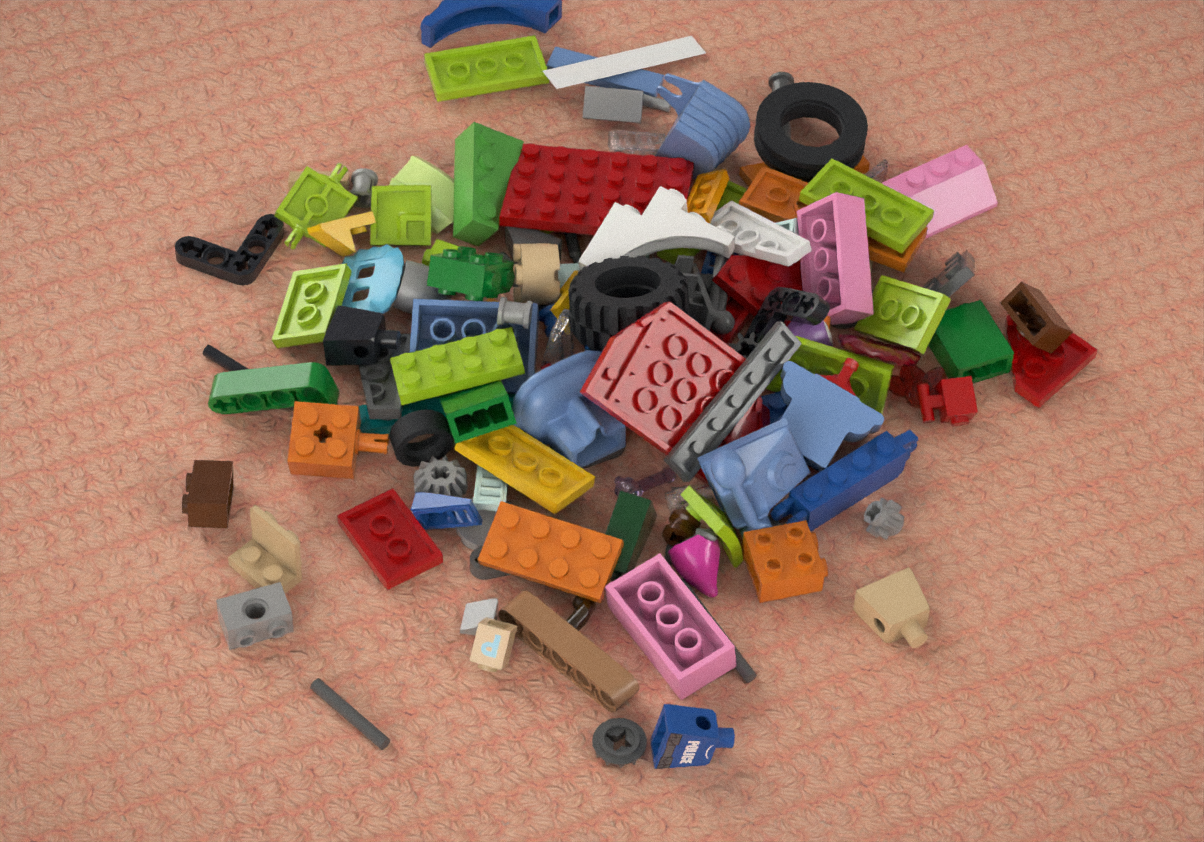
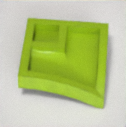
(401, 215)
(704, 509)

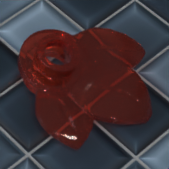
(910, 377)

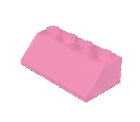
(951, 186)
(839, 256)

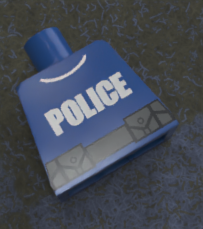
(687, 737)

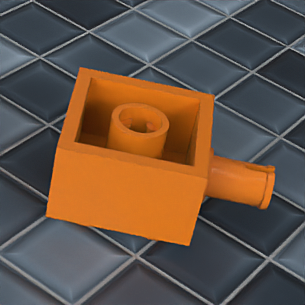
(343, 440)

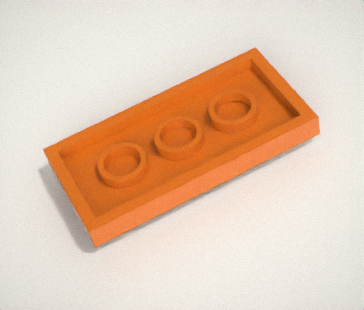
(550, 552)

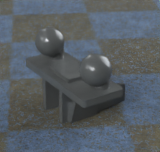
(699, 302)

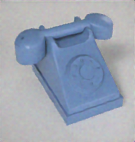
(754, 474)

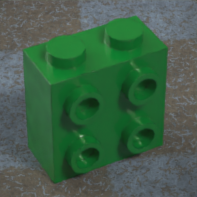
(470, 273)

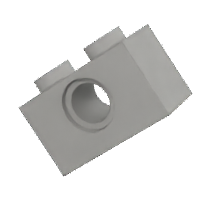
(266, 604)

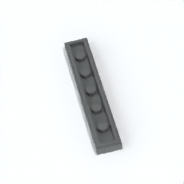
(733, 400)

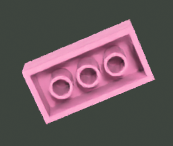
(670, 626)

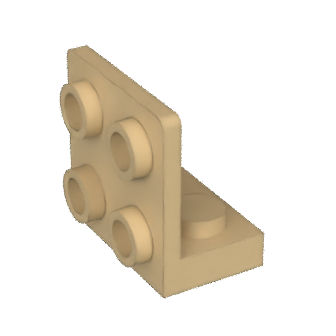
(269, 555)

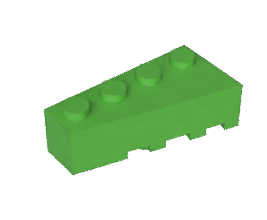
(481, 180)

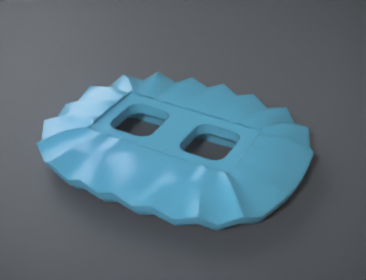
(382, 284)

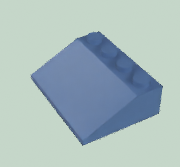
(452, 320)

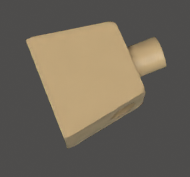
(894, 608)

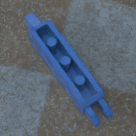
(847, 480)

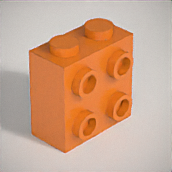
(784, 561)

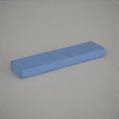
(633, 80)

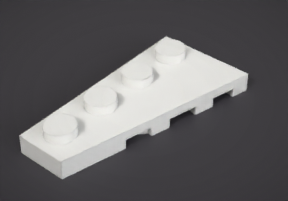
(759, 236)

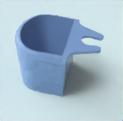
(707, 124)

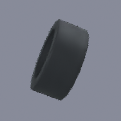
(415, 425)

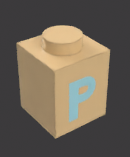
(493, 644)

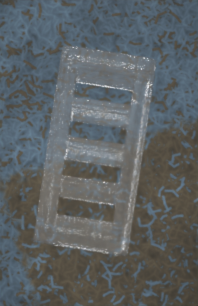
(634, 142)
(560, 340)

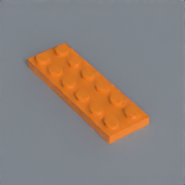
(777, 199)

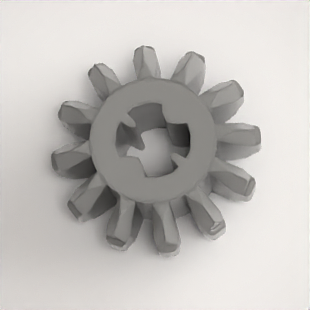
(441, 477)

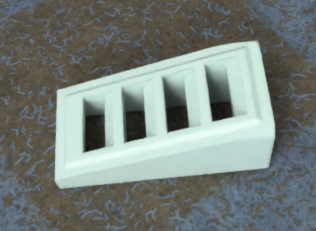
(488, 490)

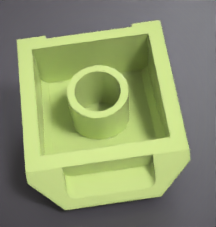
(422, 172)

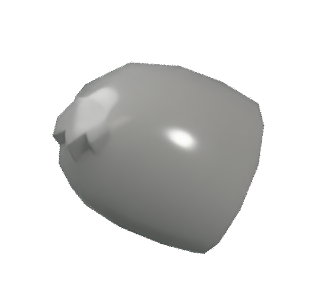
(415, 287)

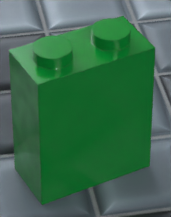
(971, 344)
(477, 410)

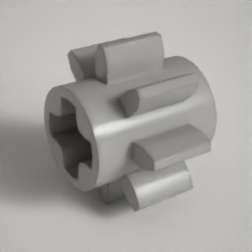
(884, 518)

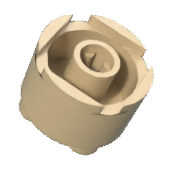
(536, 273)

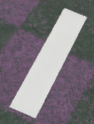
(624, 62)

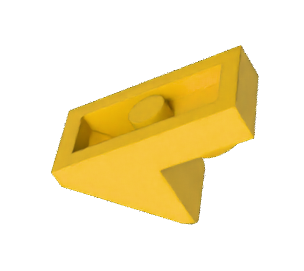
(338, 233)

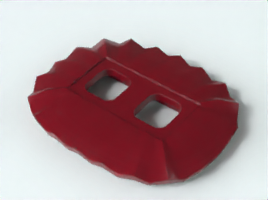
(873, 349)

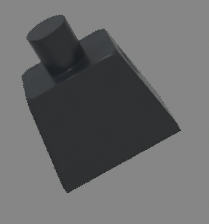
(357, 337)

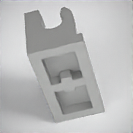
(613, 104)

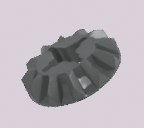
(613, 731)

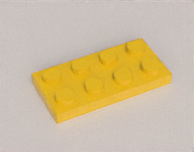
(528, 466)

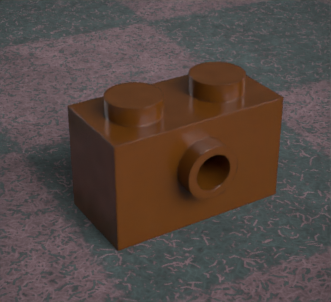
(1036, 317)
(209, 494)

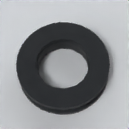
(809, 101)

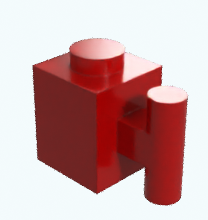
(953, 399)

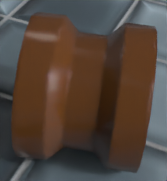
(681, 527)

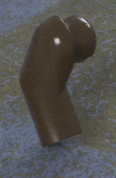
(583, 612)

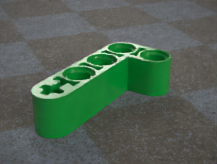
(272, 388)

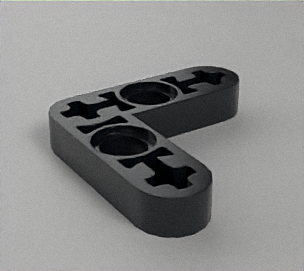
(233, 260)
(795, 307)

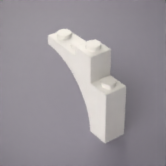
(659, 228)

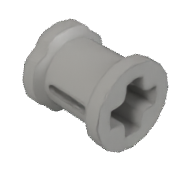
(362, 181)
(514, 312)

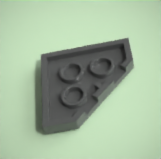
(956, 273)

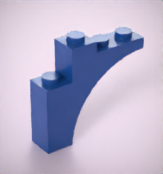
(462, 14)

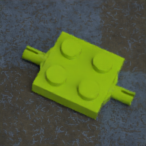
(314, 201)

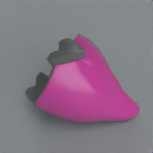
(697, 560)

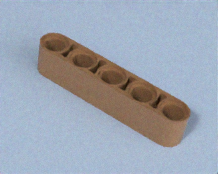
(569, 651)

